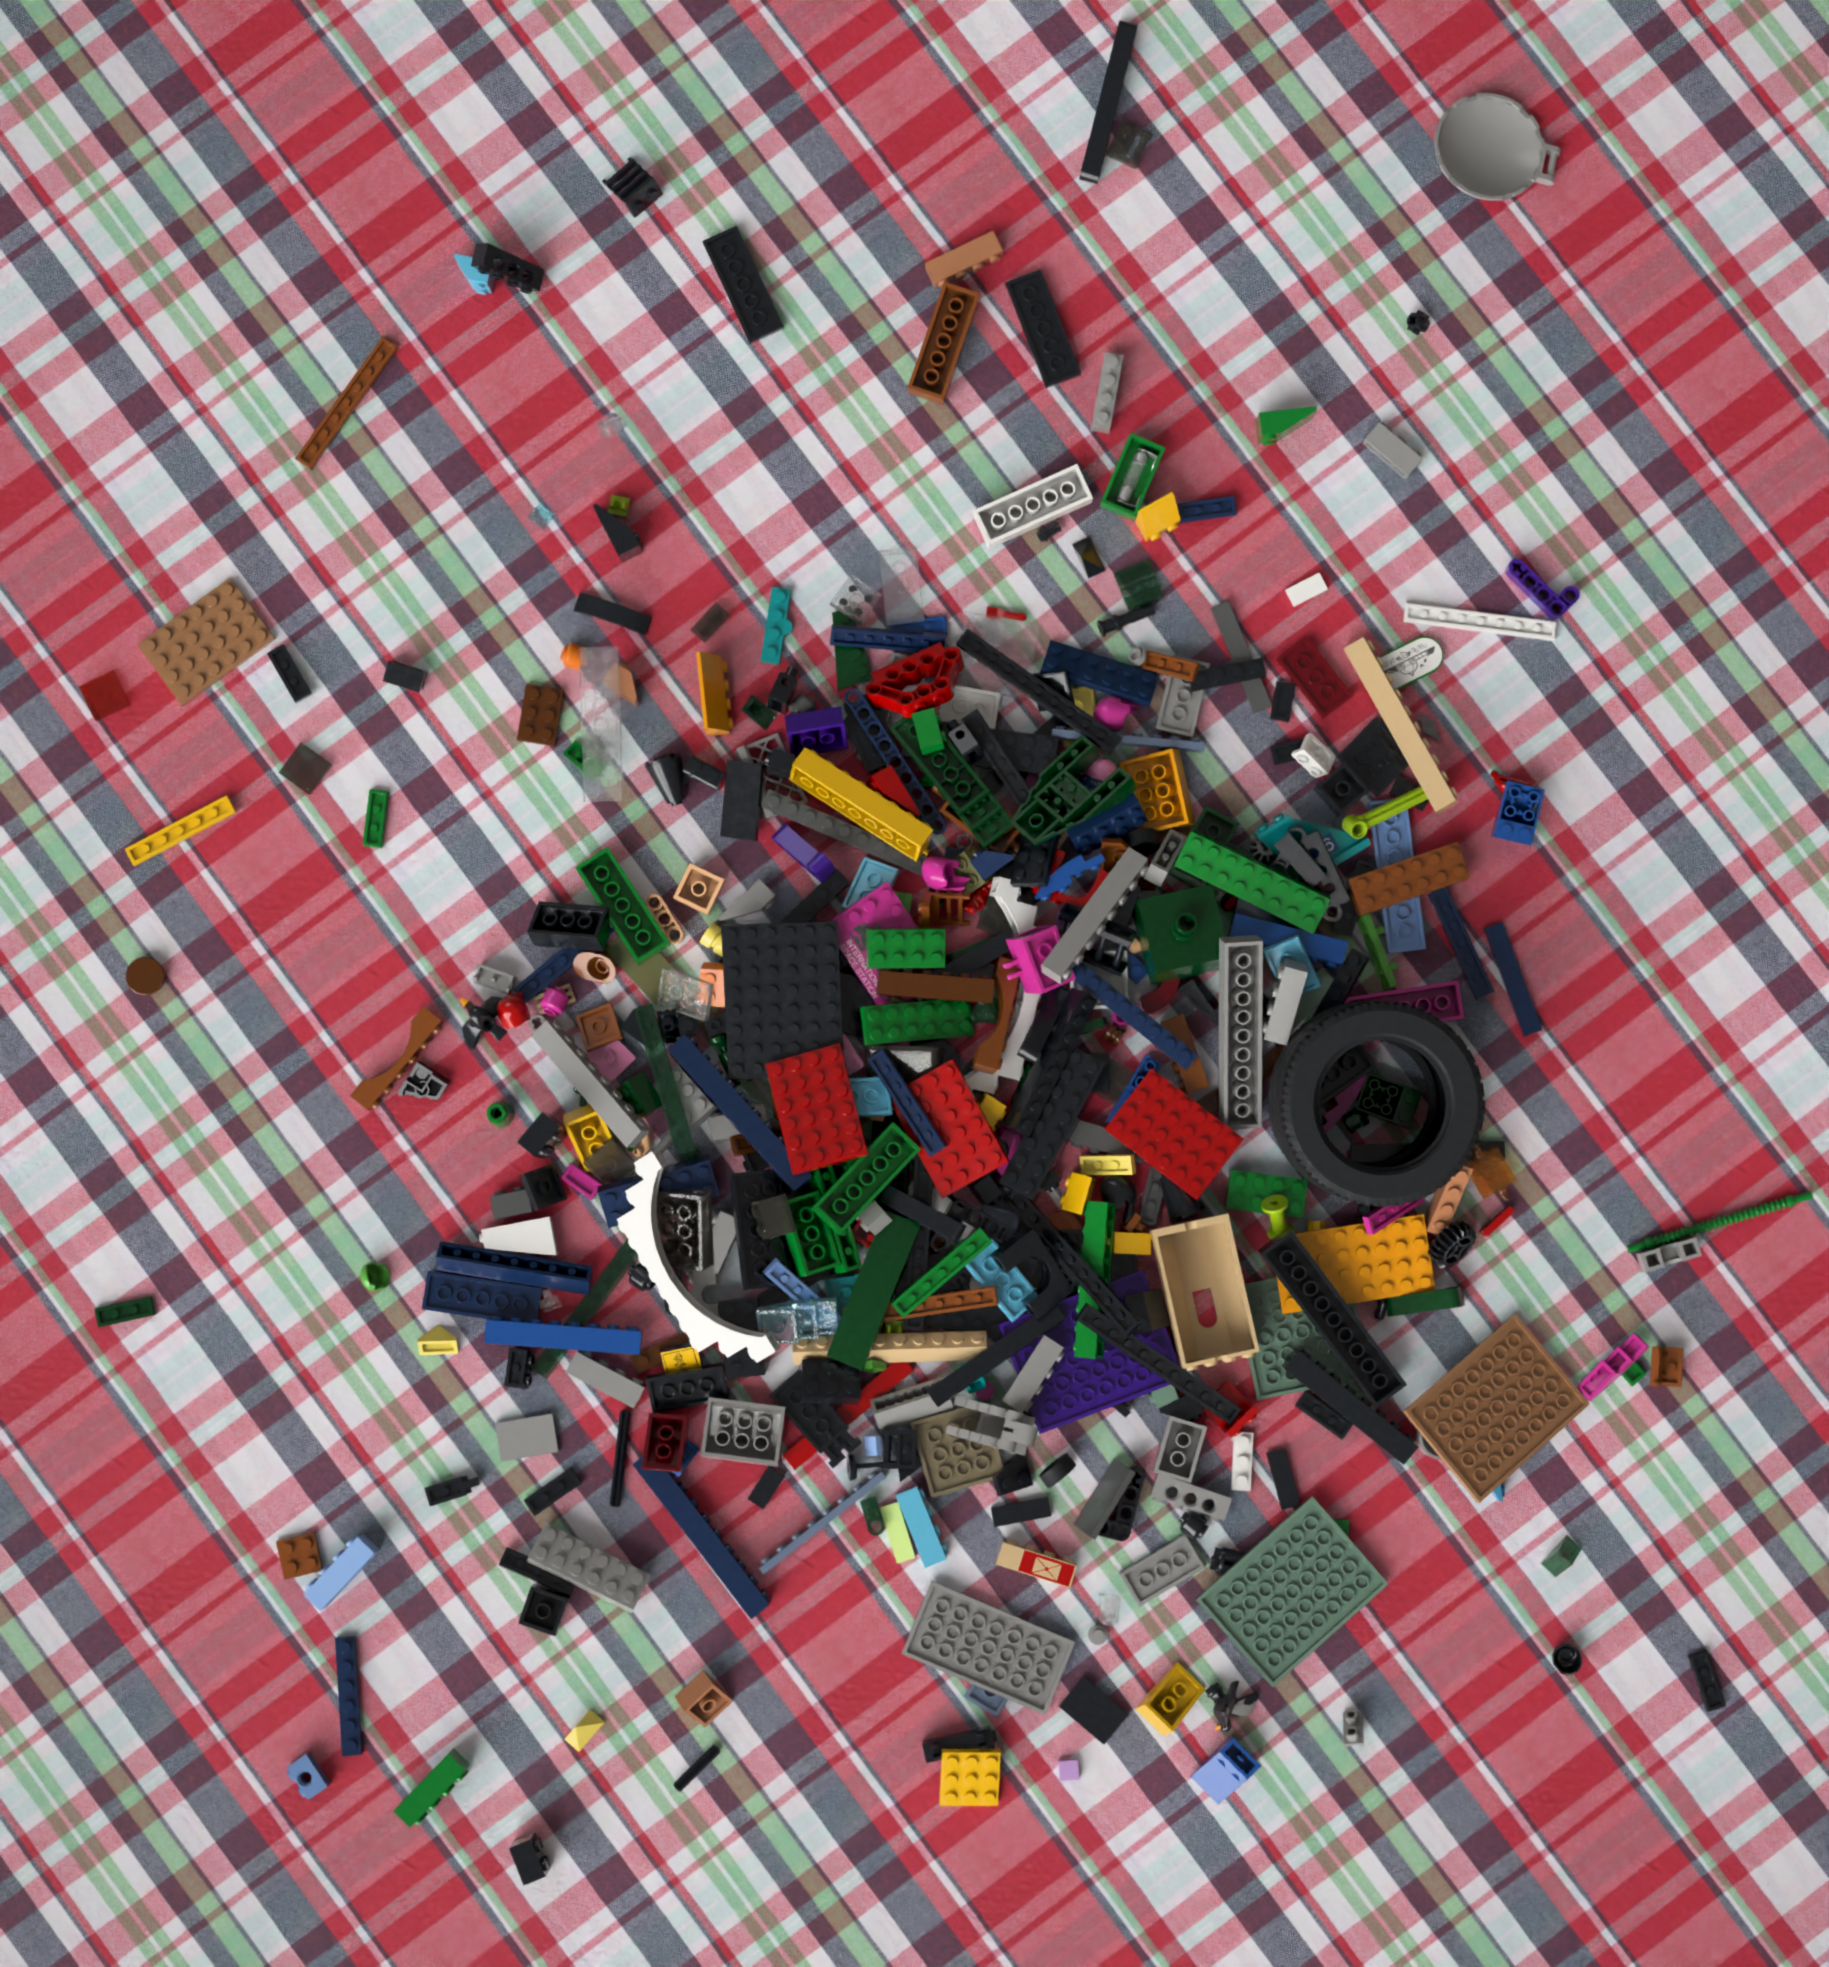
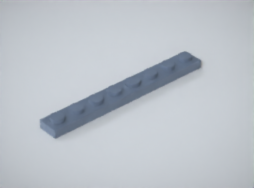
(1138, 740)
(828, 1515)

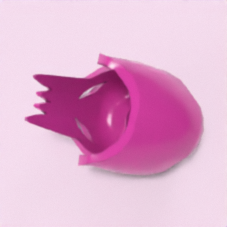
(1112, 712)
(938, 873)

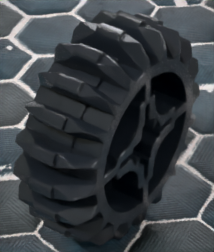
(1452, 1244)

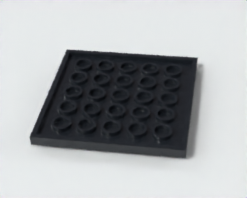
(752, 1250)

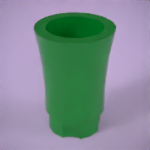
(506, 1117)

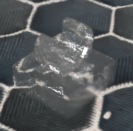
(549, 1302)

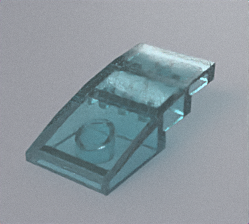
(799, 1319)

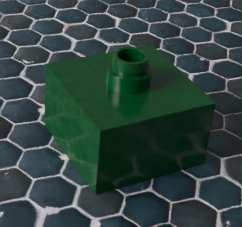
(1179, 933)

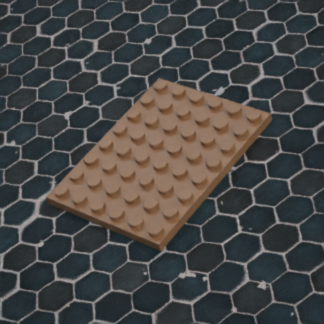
(1496, 1408)

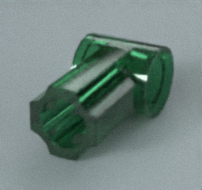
(872, 1513)

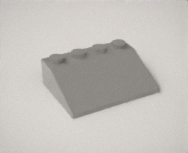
(743, 1432)

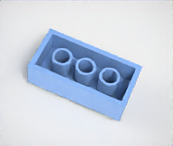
(343, 1570)

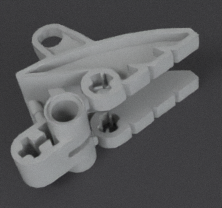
(998, 1427)

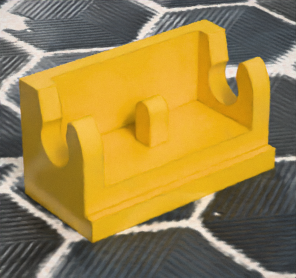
(1131, 1243)

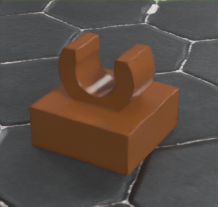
(1134, 1224)

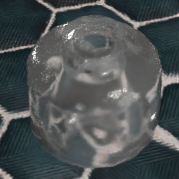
(611, 426)

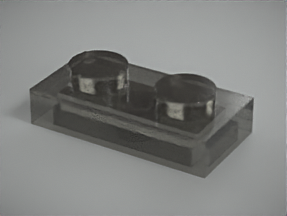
(710, 622)

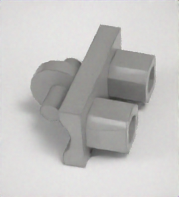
(1353, 1728)

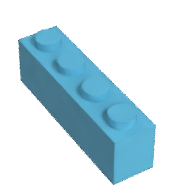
(921, 1527)

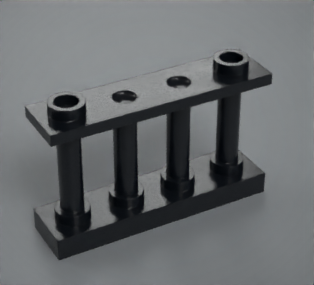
(1115, 932)

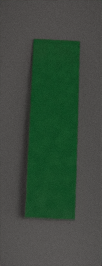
(957, 785)
(873, 1292)

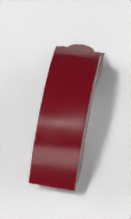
(1160, 998)

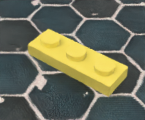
(1108, 1164)

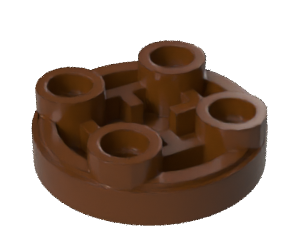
(145, 976)

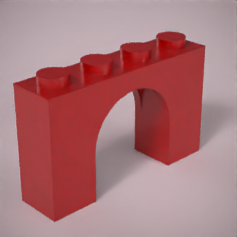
(1080, 902)

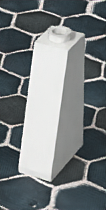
(529, 1236)

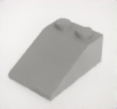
(723, 1238)

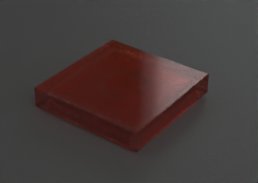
(104, 695)

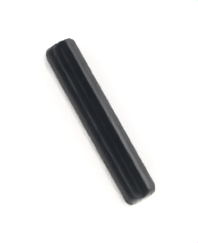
(696, 1768)

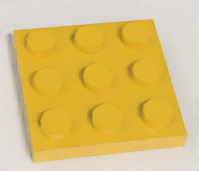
(969, 1777)

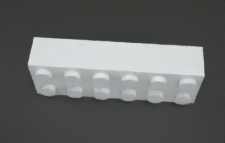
(1032, 506)

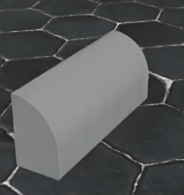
(907, 1406)

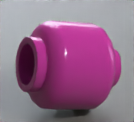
(554, 1001)

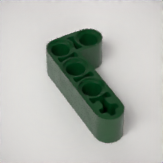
(1426, 1301)

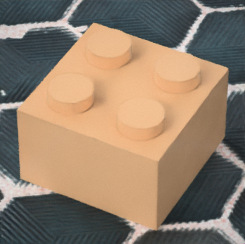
(699, 889)

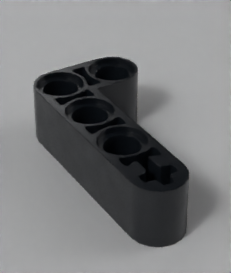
(1125, 1502)

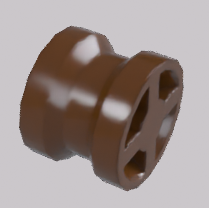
(1114, 1034)

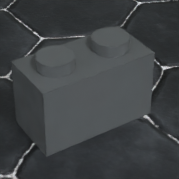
(510, 1203)

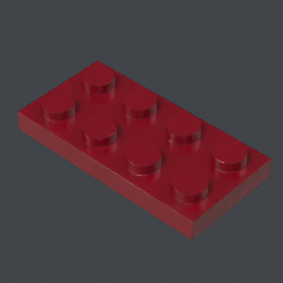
(1314, 677)

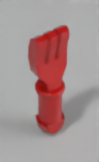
(1000, 613)

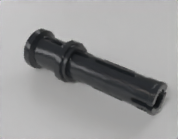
(1117, 622)

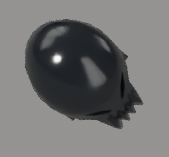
(1119, 1190)

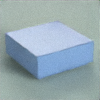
(873, 1445)

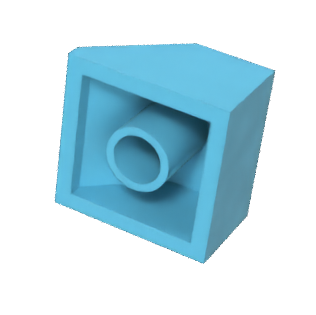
(479, 282)

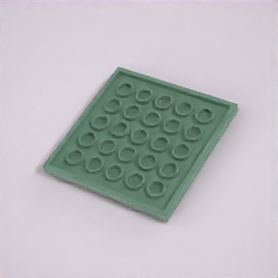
(1278, 1337)

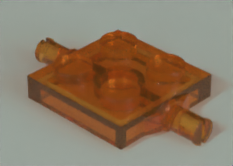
(1491, 1172)

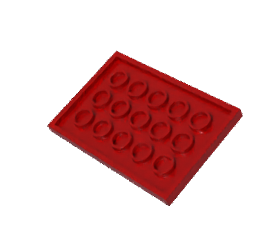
(816, 1109)
(960, 1121)
(1174, 1134)

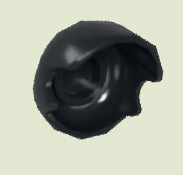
(1567, 1658)

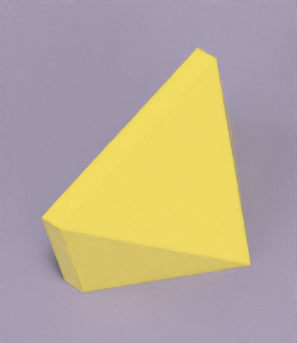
(438, 1342)
(584, 1730)

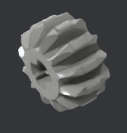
(1259, 851)

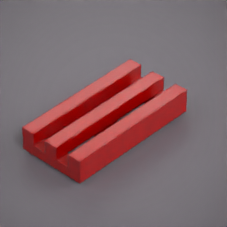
(1497, 1221)

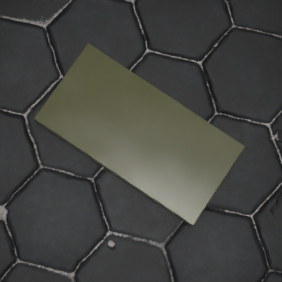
(647, 975)

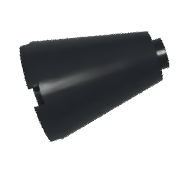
(668, 777)
(1178, 1202)

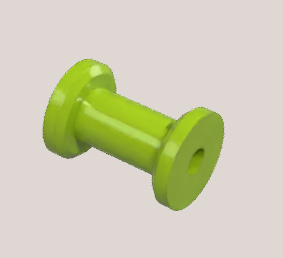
(1275, 1206)

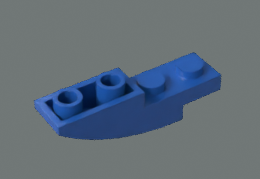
(1061, 879)
(1143, 1068)

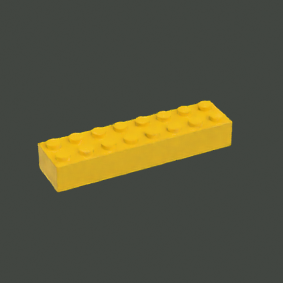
(861, 804)

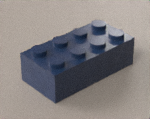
(1108, 824)

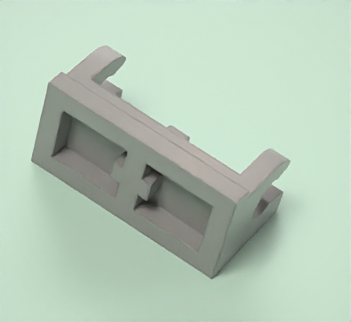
(494, 979)

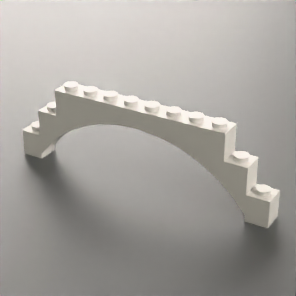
(1021, 918)
(694, 1319)

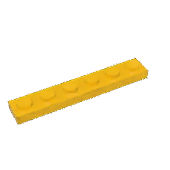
(180, 830)

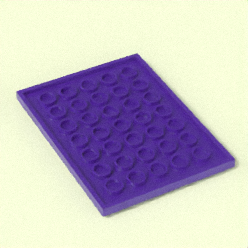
(1087, 1384)

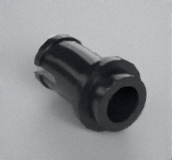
(1048, 531)

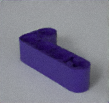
(1540, 586)
(803, 853)

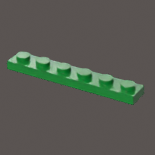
(941, 1272)

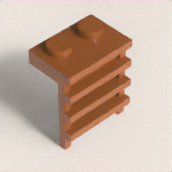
(931, 908)
(1666, 1366)

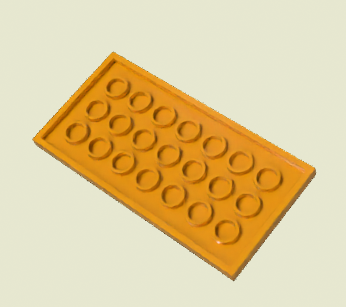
(1369, 1265)

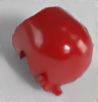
(513, 1010)

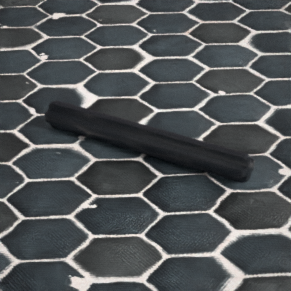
(620, 1456)

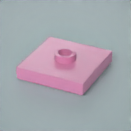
(611, 1059)

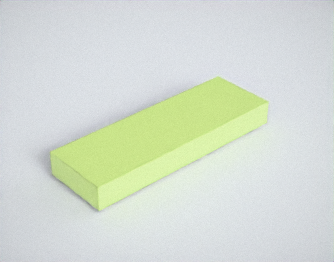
(897, 1532)

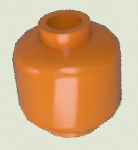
(570, 656)

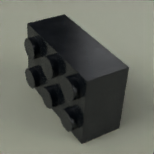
(829, 1382)

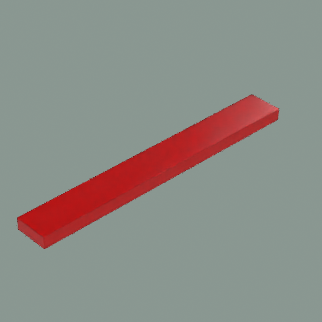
(848, 1412)

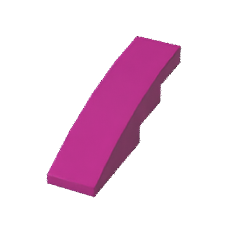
(1343, 1102)
(1613, 1367)

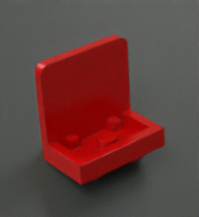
(1247, 1412)

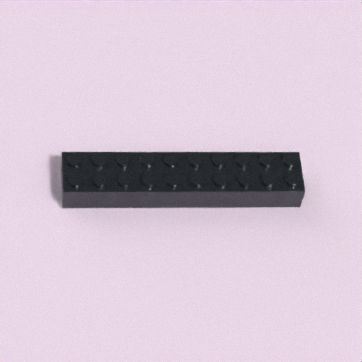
(1332, 1317)

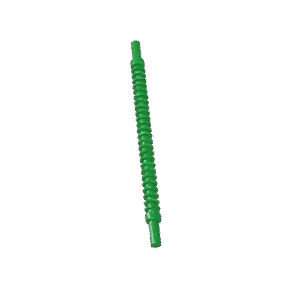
(1650, 1242)

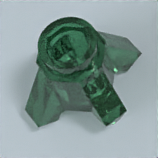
(985, 1012)

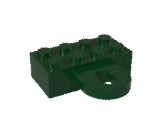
(1216, 827)

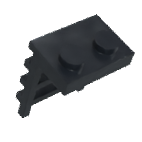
(639, 192)

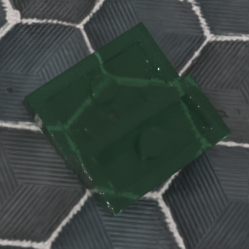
(1138, 585)

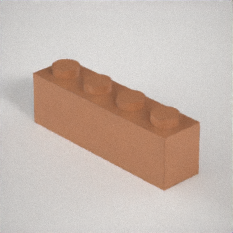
(964, 259)
(1446, 1201)

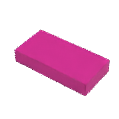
(581, 1181)

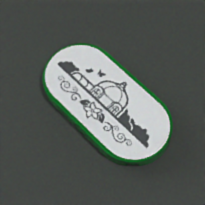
(1412, 661)

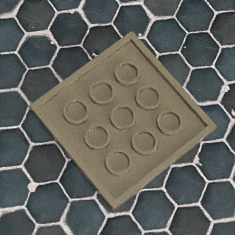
(952, 1461)

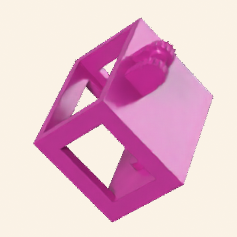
(1028, 956)

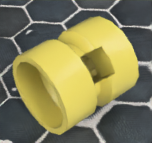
(713, 938)

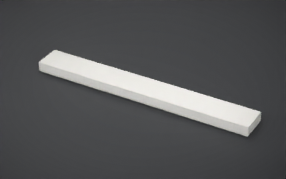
(1479, 621)

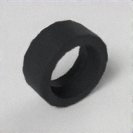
(1143, 840)
(1057, 1470)

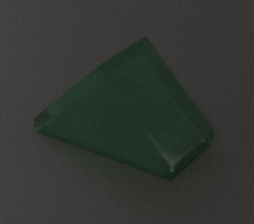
(758, 712)
(1561, 1556)

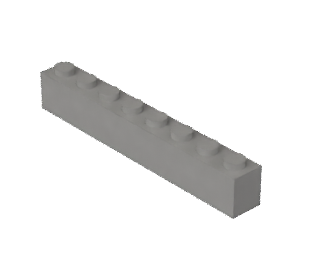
(1095, 915)
(591, 1083)

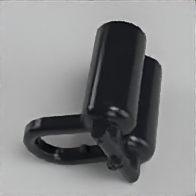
(1224, 1559)

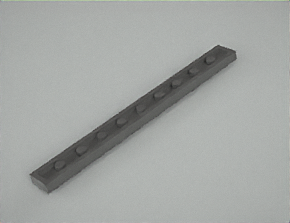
(839, 830)

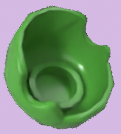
(375, 1276)

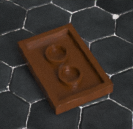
(540, 715)

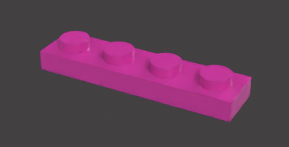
(1383, 1216)

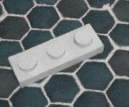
(1242, 1461)

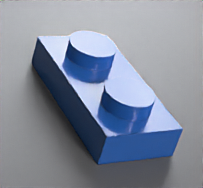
(1136, 969)

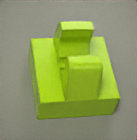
(619, 506)
(894, 1326)

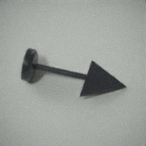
(852, 1467)

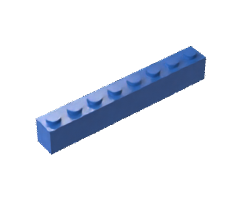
(563, 1336)

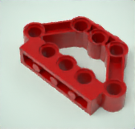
(890, 680)

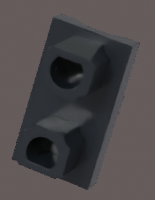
(668, 1025)

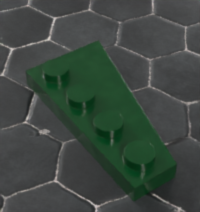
(851, 662)

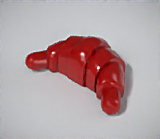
(1500, 780)
(977, 899)

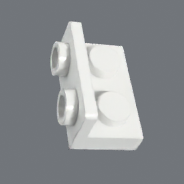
(1314, 756)

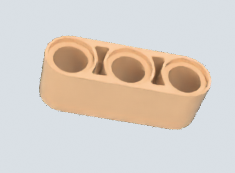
(661, 910)

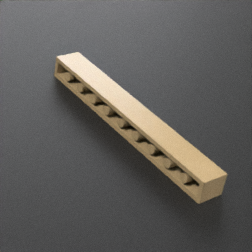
(1401, 726)
(904, 1347)

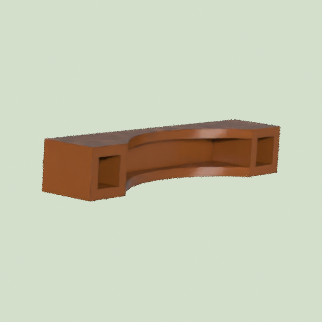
(422, 1029)
(988, 1054)

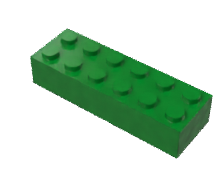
(626, 909)
(865, 1178)

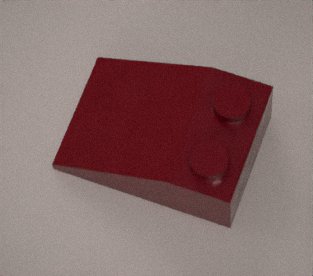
(665, 1442)

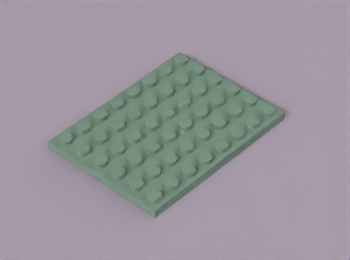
(1291, 1591)

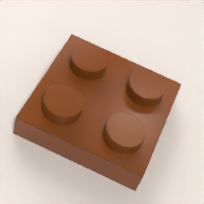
(599, 1027)
(299, 1555)

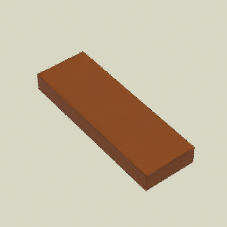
(1171, 666)

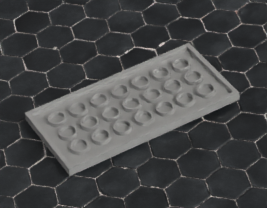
(988, 1647)

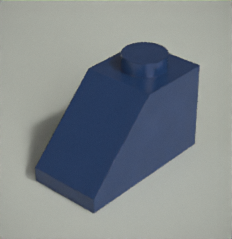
(990, 861)

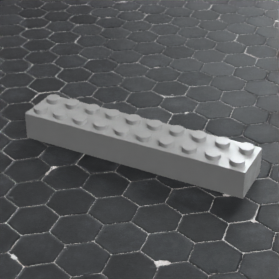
(1240, 1031)

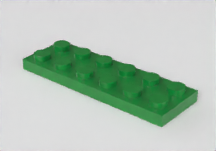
(915, 1021)

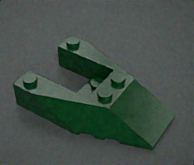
(1062, 801)

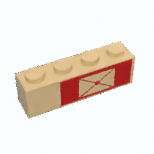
(1035, 1563)

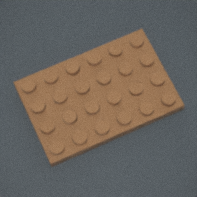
(206, 642)

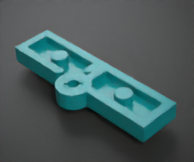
(776, 626)

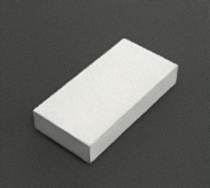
(1306, 589)

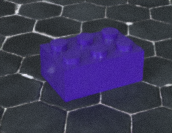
(816, 731)

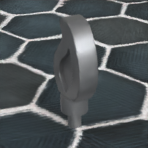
(1428, 727)

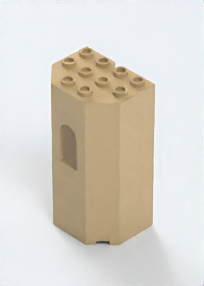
(1196, 1258)

